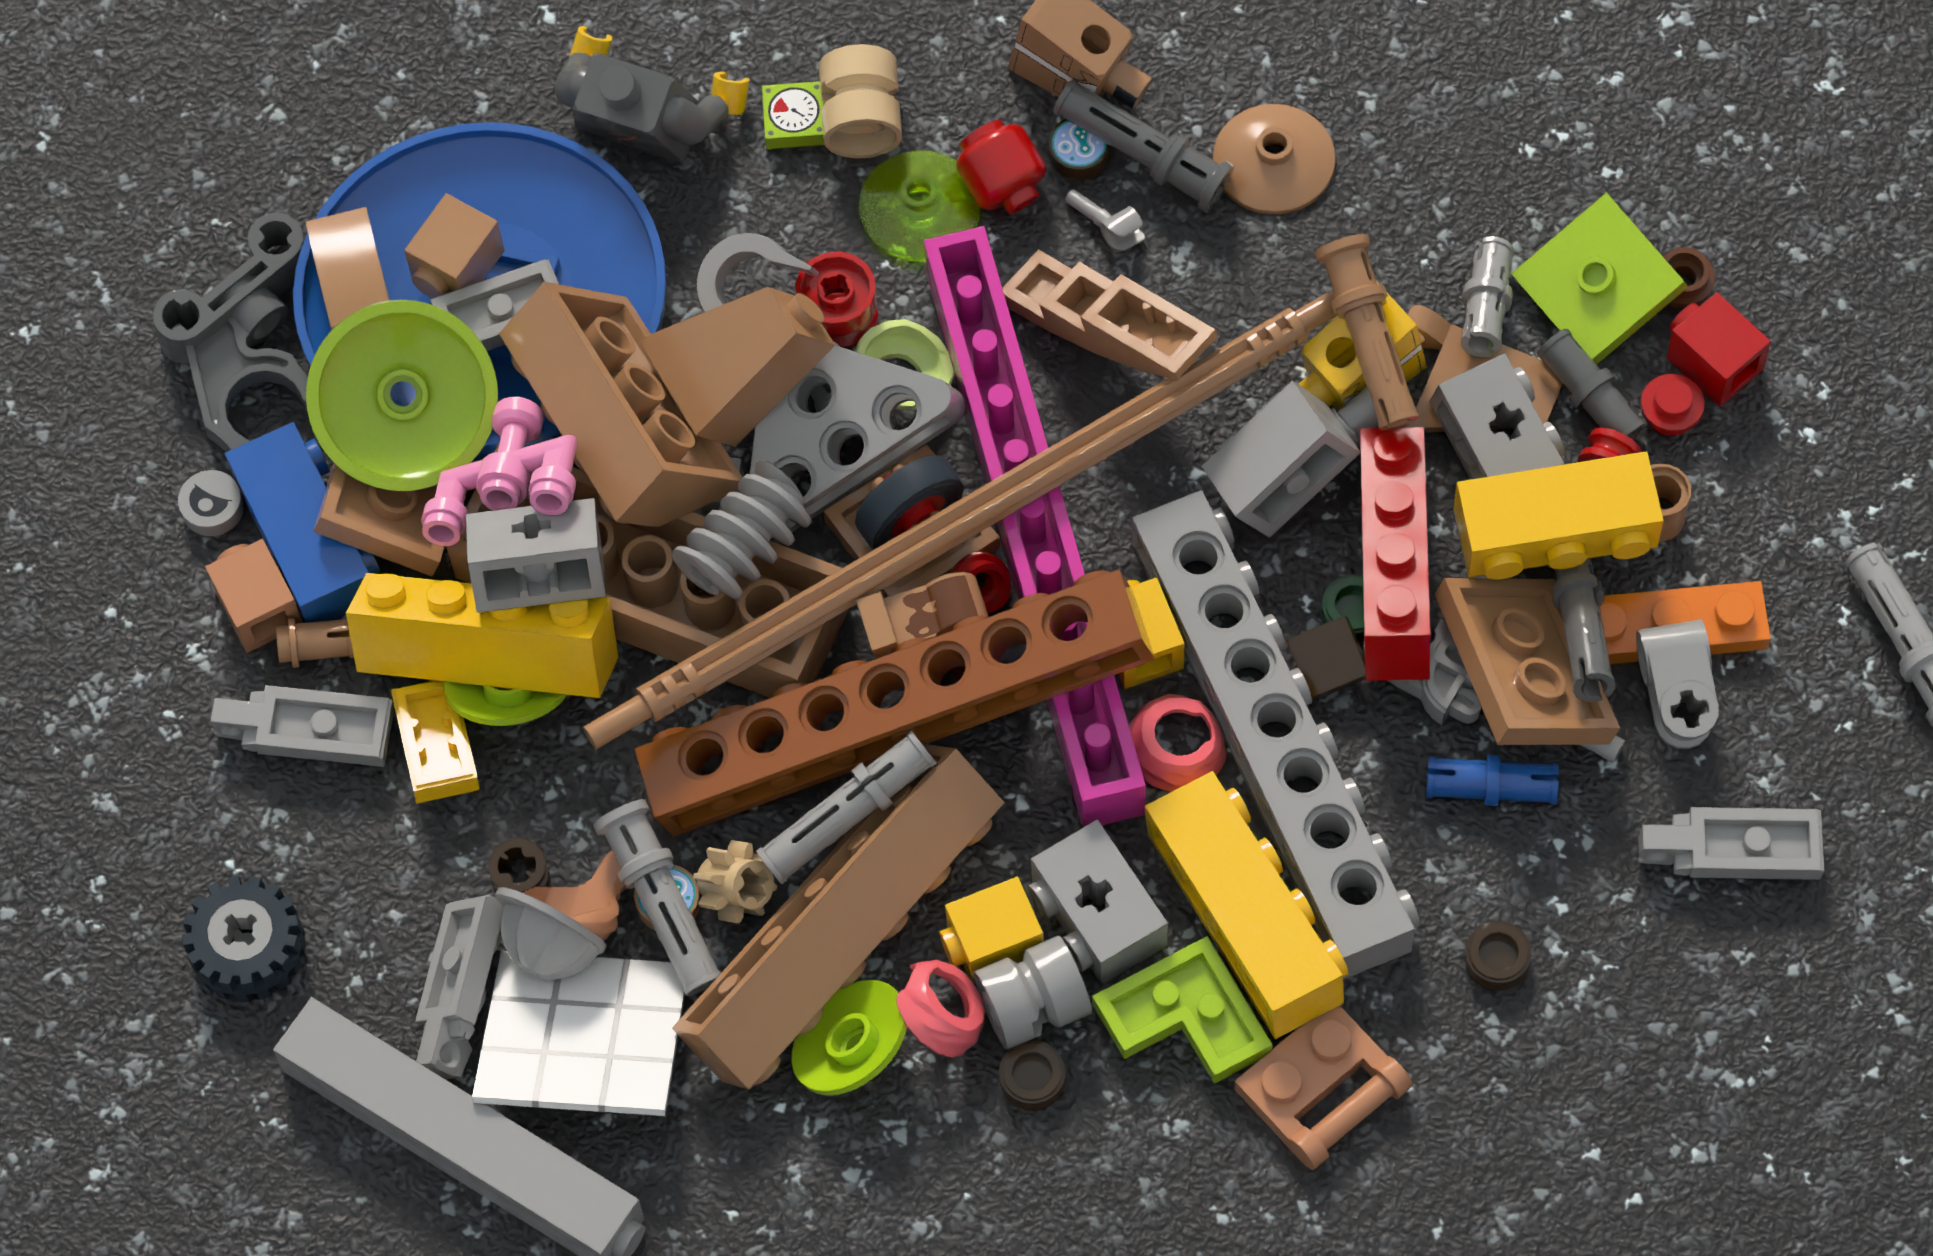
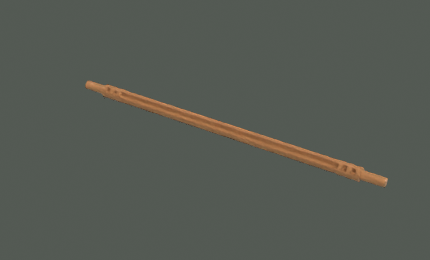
(961, 520)

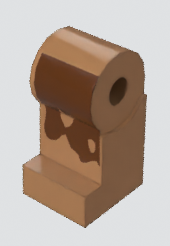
(920, 611)

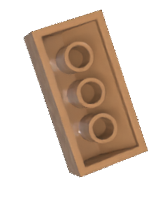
(602, 388)

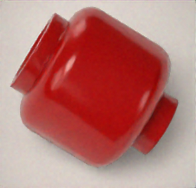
(1001, 167)

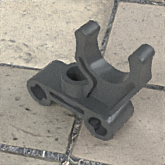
(232, 320)

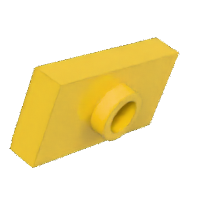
(434, 742)

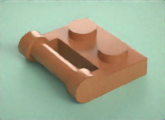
(1307, 1070)

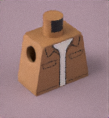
(1078, 43)

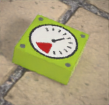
(793, 115)

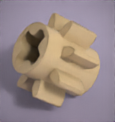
(734, 882)

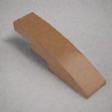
(1108, 316)

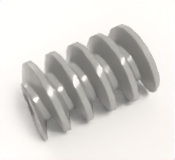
(742, 531)

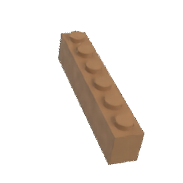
(837, 920)

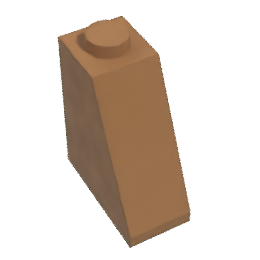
(738, 360)

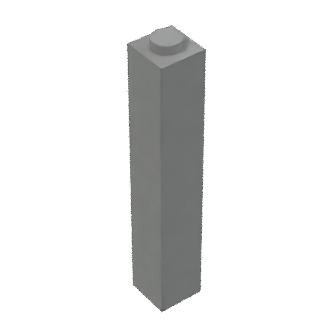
(459, 1135)

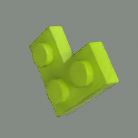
(1190, 994)

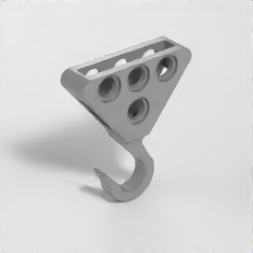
(860, 404)

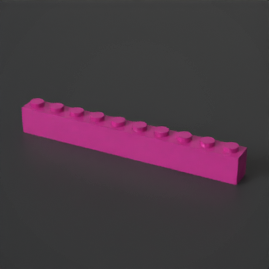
(1038, 536)

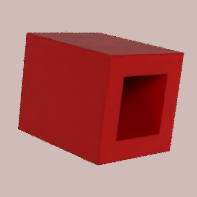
(1717, 348)

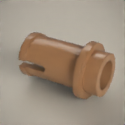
(313, 641)

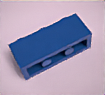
(284, 495)

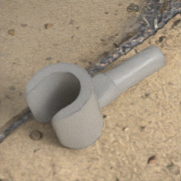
(1119, 230)

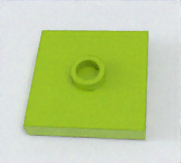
(1600, 279)

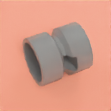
(1032, 992)

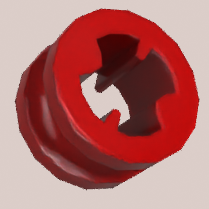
(1606, 444)

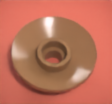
(1282, 180)

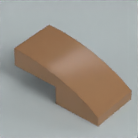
(346, 263)

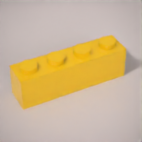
(436, 634)
(1246, 904)

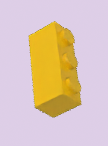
(1558, 515)

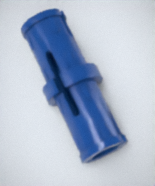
(1492, 780)

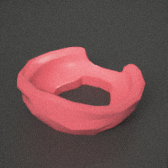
(1166, 769)
(930, 1020)

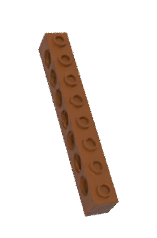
(987, 690)

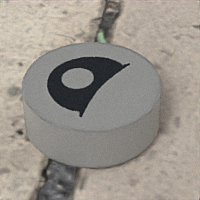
(211, 503)

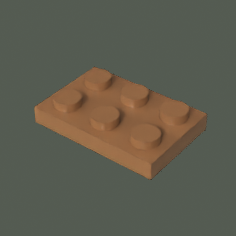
(1521, 662)

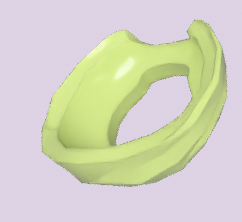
(910, 343)

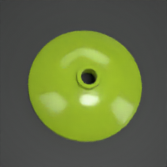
(391, 442)

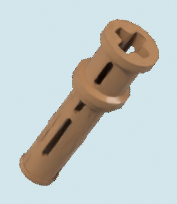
(1360, 304)

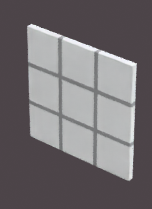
(582, 1038)

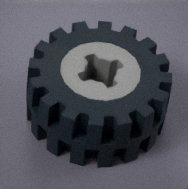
(253, 959)

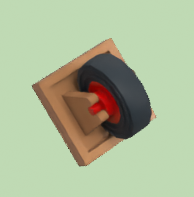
(898, 502)

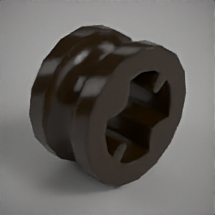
(518, 849)

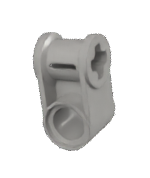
(1676, 671)

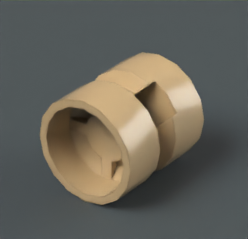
(859, 101)

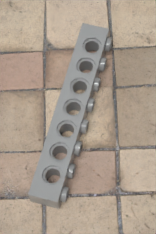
(1194, 532)

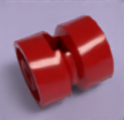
(844, 294)

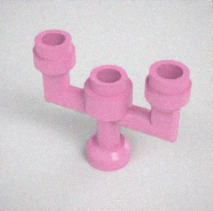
(505, 475)

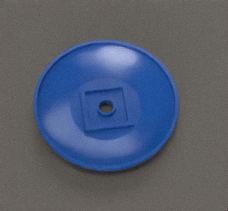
(549, 204)

